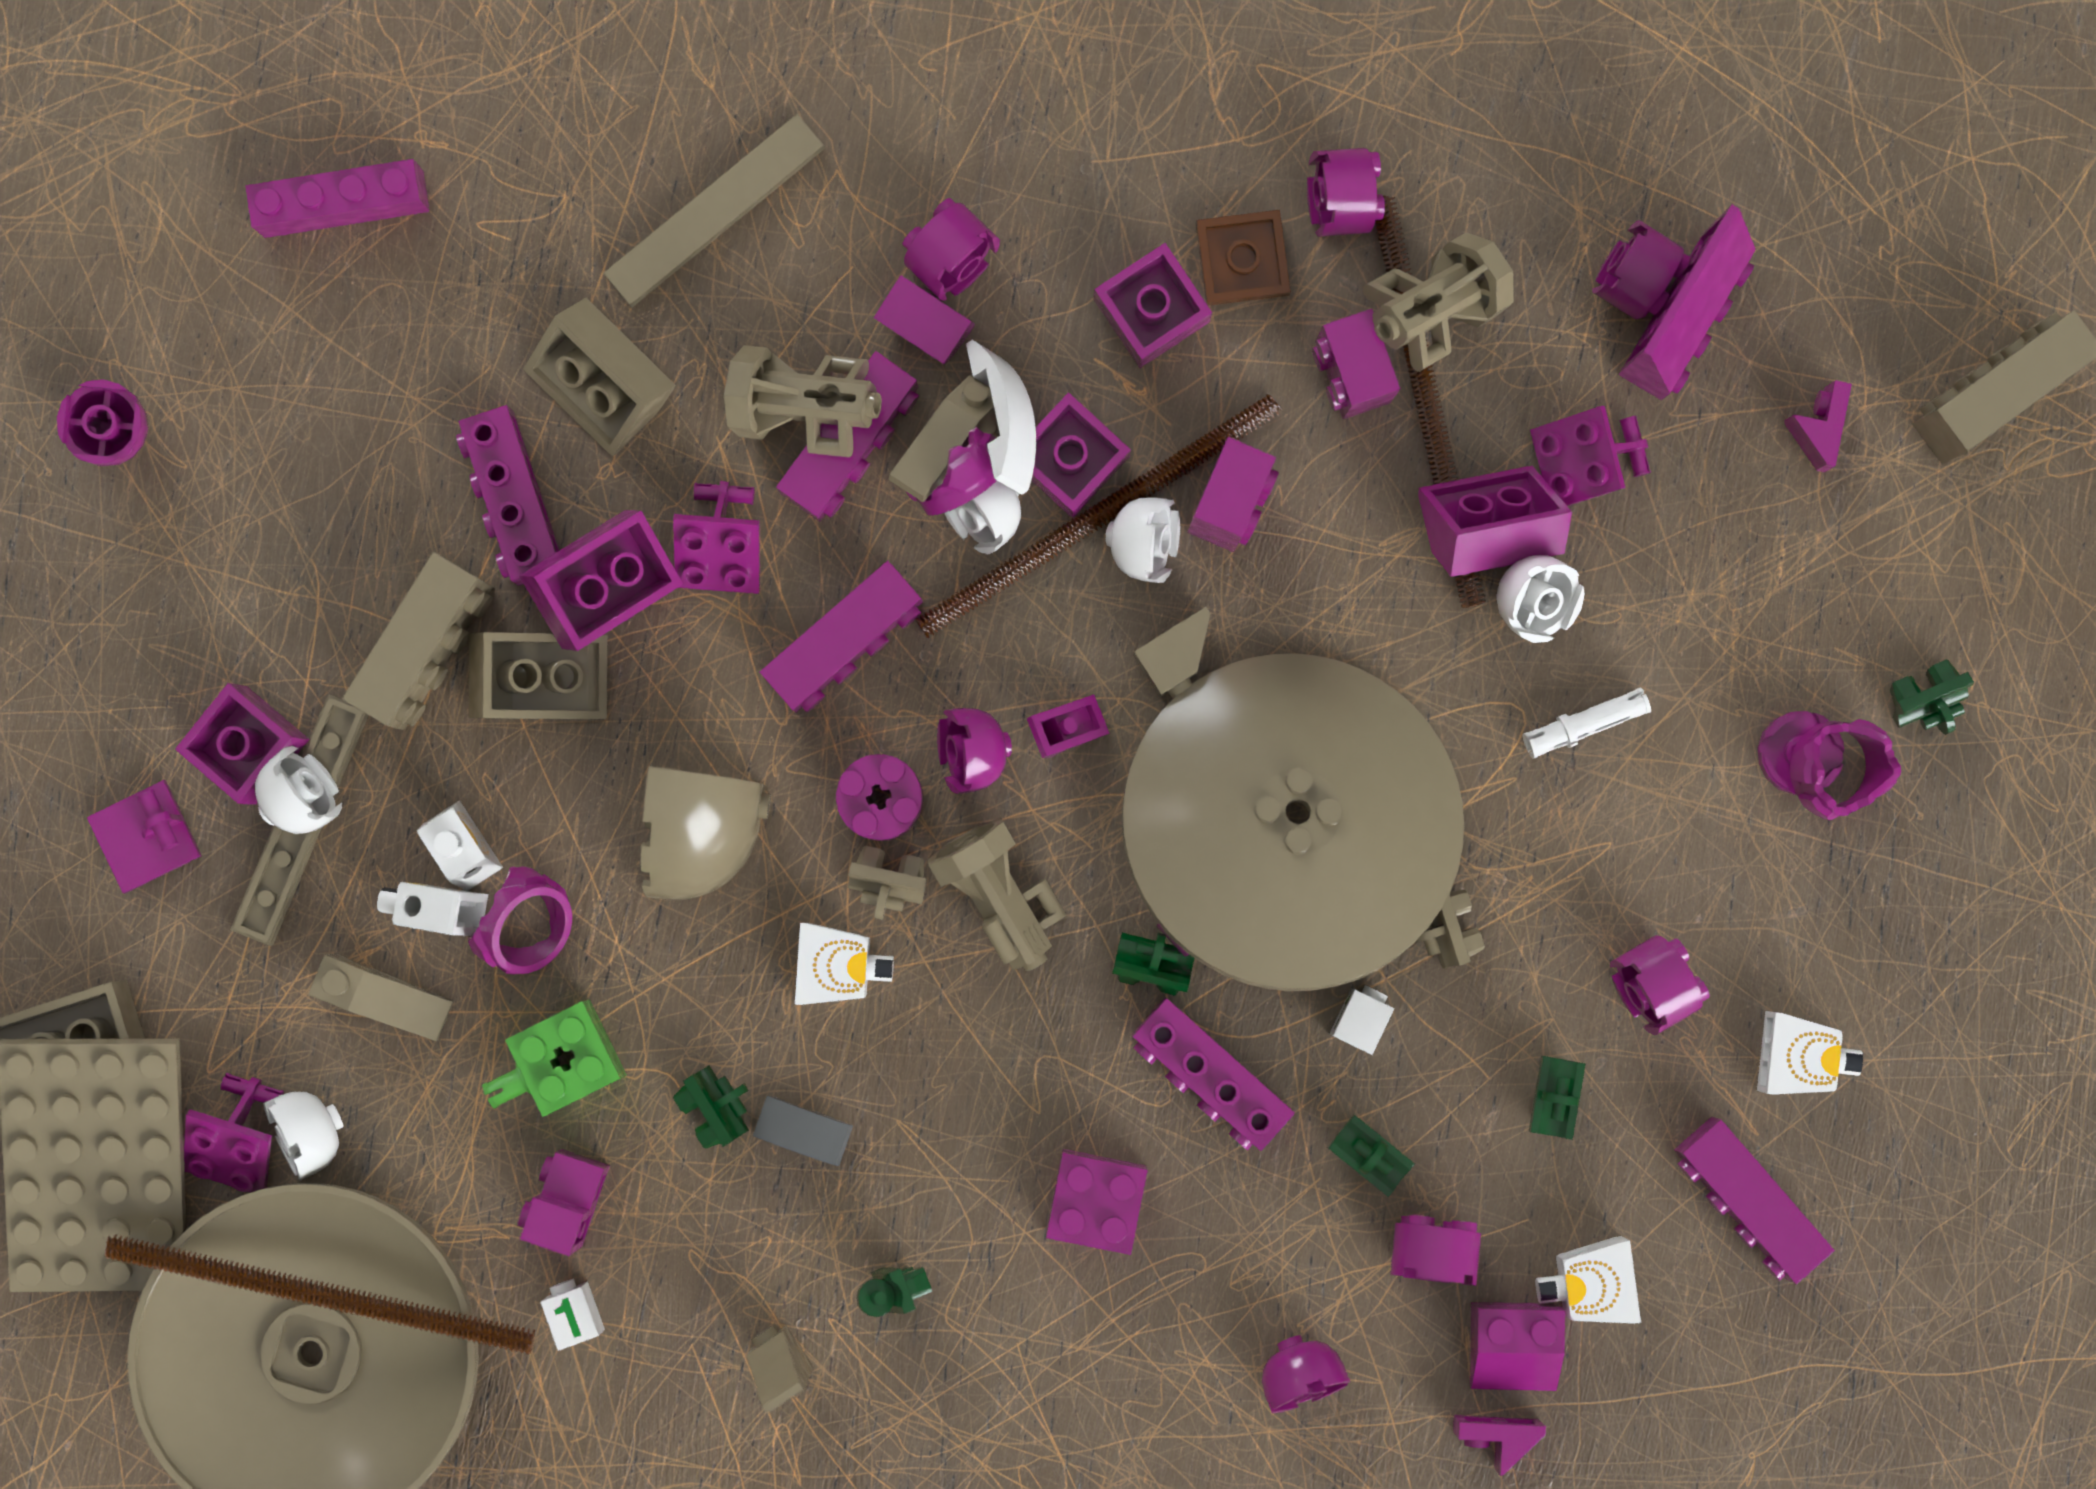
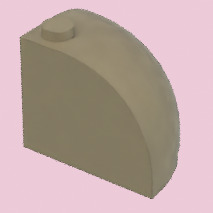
(699, 831)

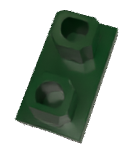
(1934, 705)
(1153, 963)
(1557, 1097)
(718, 1105)
(1370, 1155)
(892, 1291)

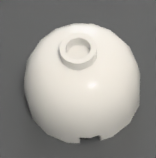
(988, 517)
(1144, 537)
(1539, 597)
(296, 793)
(304, 1131)

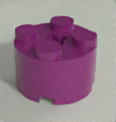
(1344, 191)
(949, 249)
(1640, 271)
(858, 785)
(1658, 983)
(1436, 1252)

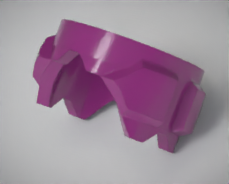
(966, 476)
(1808, 772)
(517, 887)

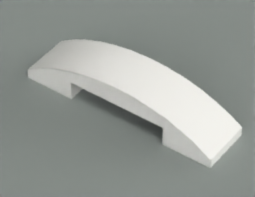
(1015, 449)

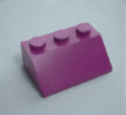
(1493, 520)

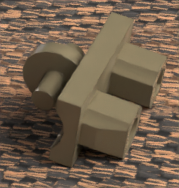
(887, 887)
(1445, 935)

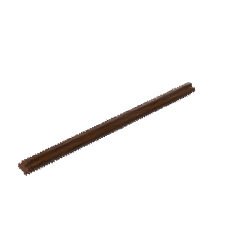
(1424, 394)
(1096, 515)
(318, 1294)

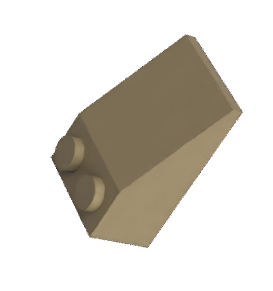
(535, 677)

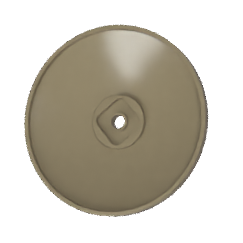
(1277, 896)
(224, 1368)

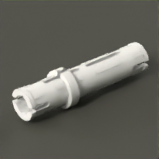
(1570, 729)

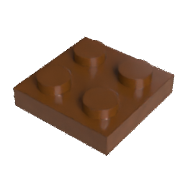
(1243, 257)

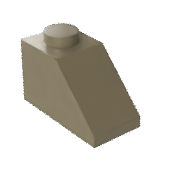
(1175, 655)

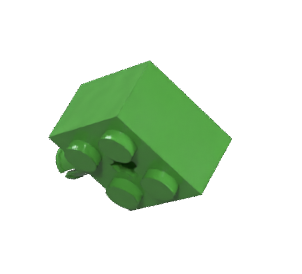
(538, 1066)

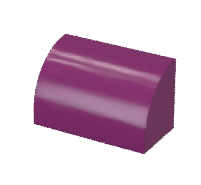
(924, 320)

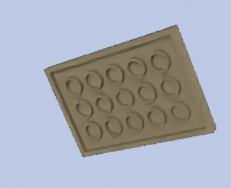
(89, 1157)

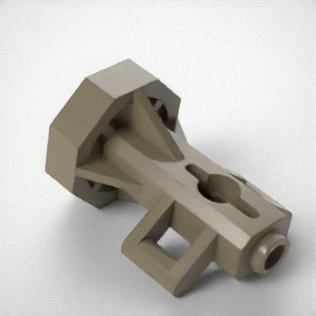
(1465, 283)
(768, 393)
(980, 868)

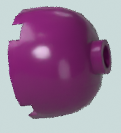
(102, 423)
(973, 748)
(1302, 1373)

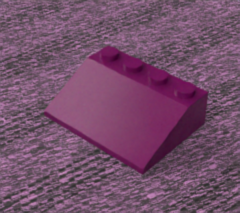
(1692, 306)

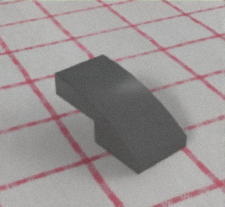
(802, 1130)

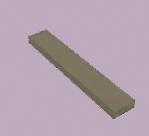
(714, 210)
(288, 853)

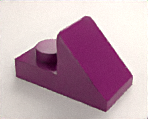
(1822, 436)
(1067, 726)
(1511, 1436)

